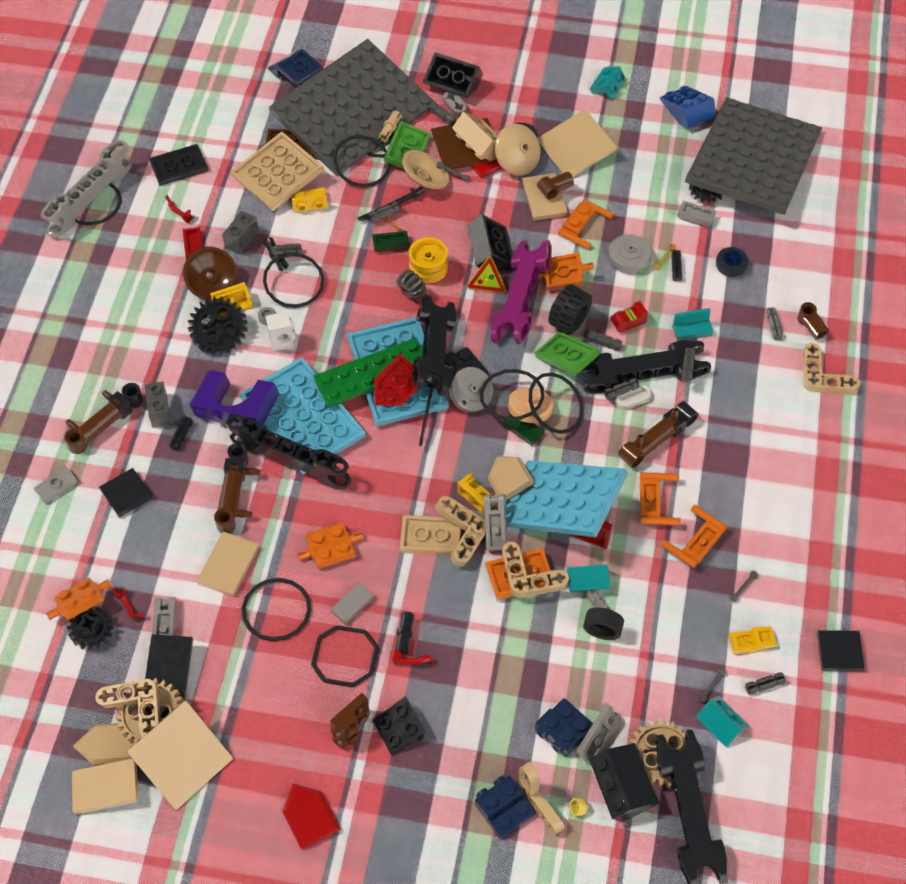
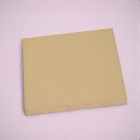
(277, 171)

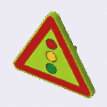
(487, 278)

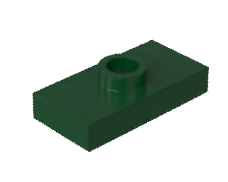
(390, 241)
(526, 431)

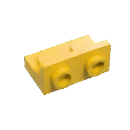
(309, 200)

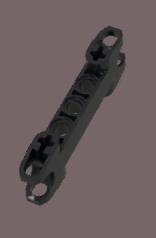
(432, 365)
(645, 366)
(320, 461)
(699, 847)

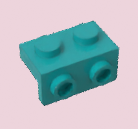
(608, 81)

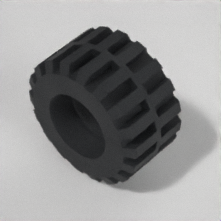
(570, 309)

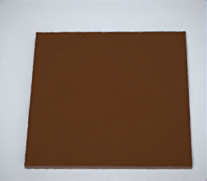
(452, 149)

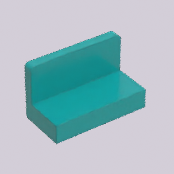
(692, 324)
(588, 578)
(721, 720)

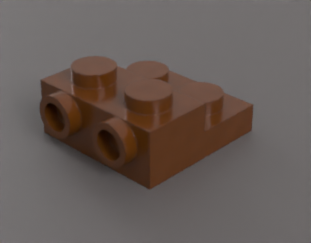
(346, 723)

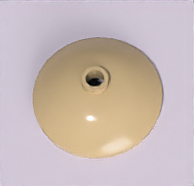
(510, 149)
(423, 170)

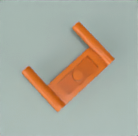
(578, 220)
(650, 498)
(701, 541)

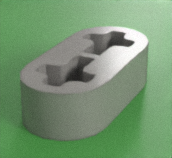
(451, 105)

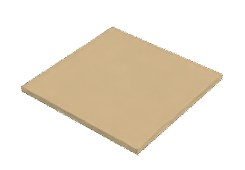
(577, 143)
(180, 755)

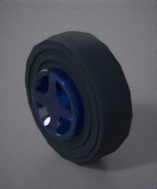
(738, 261)

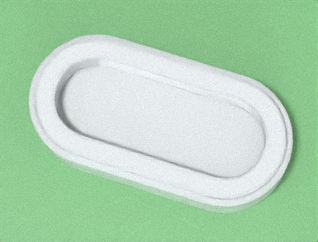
(633, 398)

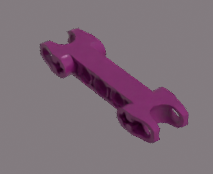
(515, 313)

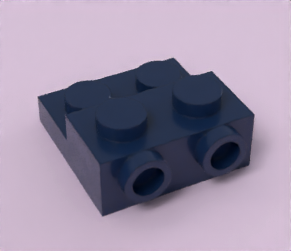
(563, 727)
(504, 806)

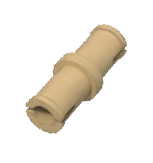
(389, 126)

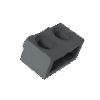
(240, 232)
(157, 404)

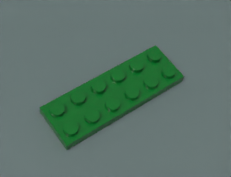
(358, 375)

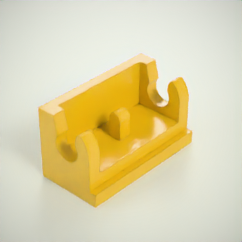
(236, 293)
(473, 492)

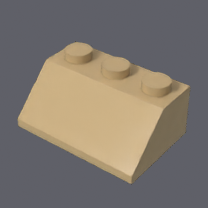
(477, 135)

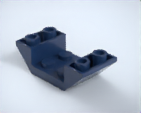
(296, 67)

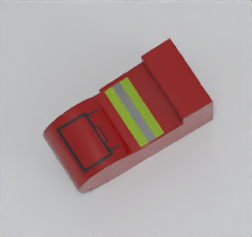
(630, 317)

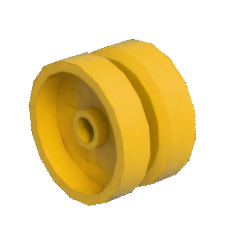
(429, 259)

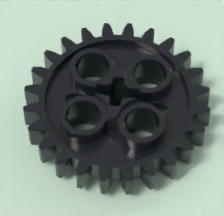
(211, 311)

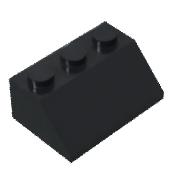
(453, 75)
(492, 240)
(624, 781)

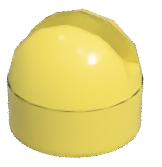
(578, 806)

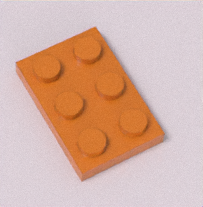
(534, 562)

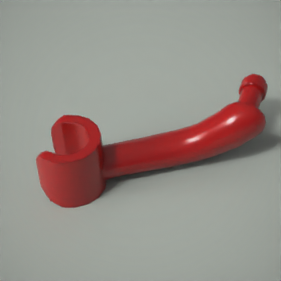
(187, 217)
(122, 596)
(396, 657)

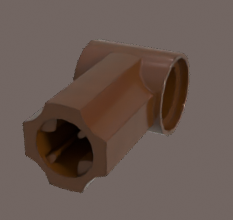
(551, 187)
(810, 319)

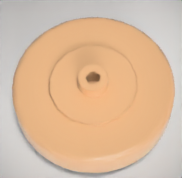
(519, 405)

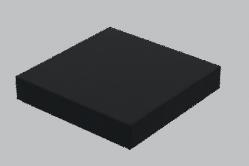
(125, 492)
(840, 650)

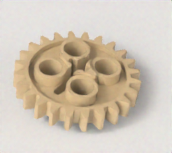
(130, 724)
(650, 733)

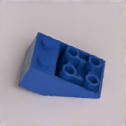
(689, 106)

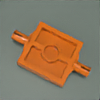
(565, 271)
(330, 545)
(78, 598)

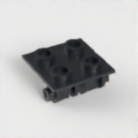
(399, 726)

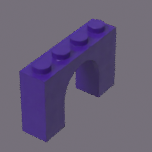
(213, 389)

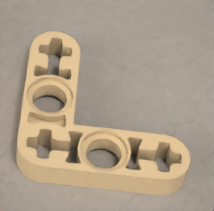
(821, 379)
(470, 530)
(523, 579)
(143, 700)
(529, 784)

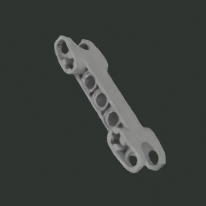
(69, 205)

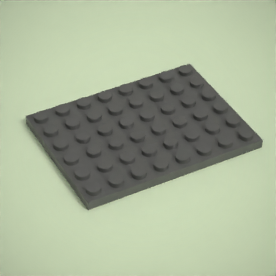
(350, 100)
(754, 155)

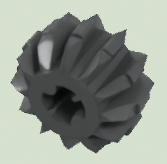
(411, 285)

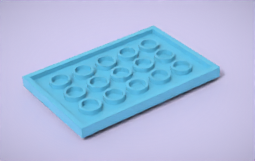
(382, 337)
(303, 415)
(565, 498)

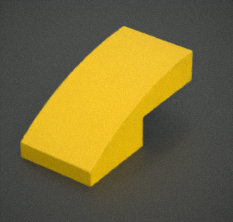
(751, 641)

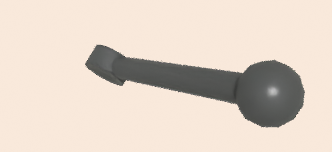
(440, 165)
(753, 575)
(703, 697)

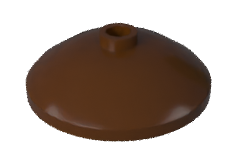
(205, 261)

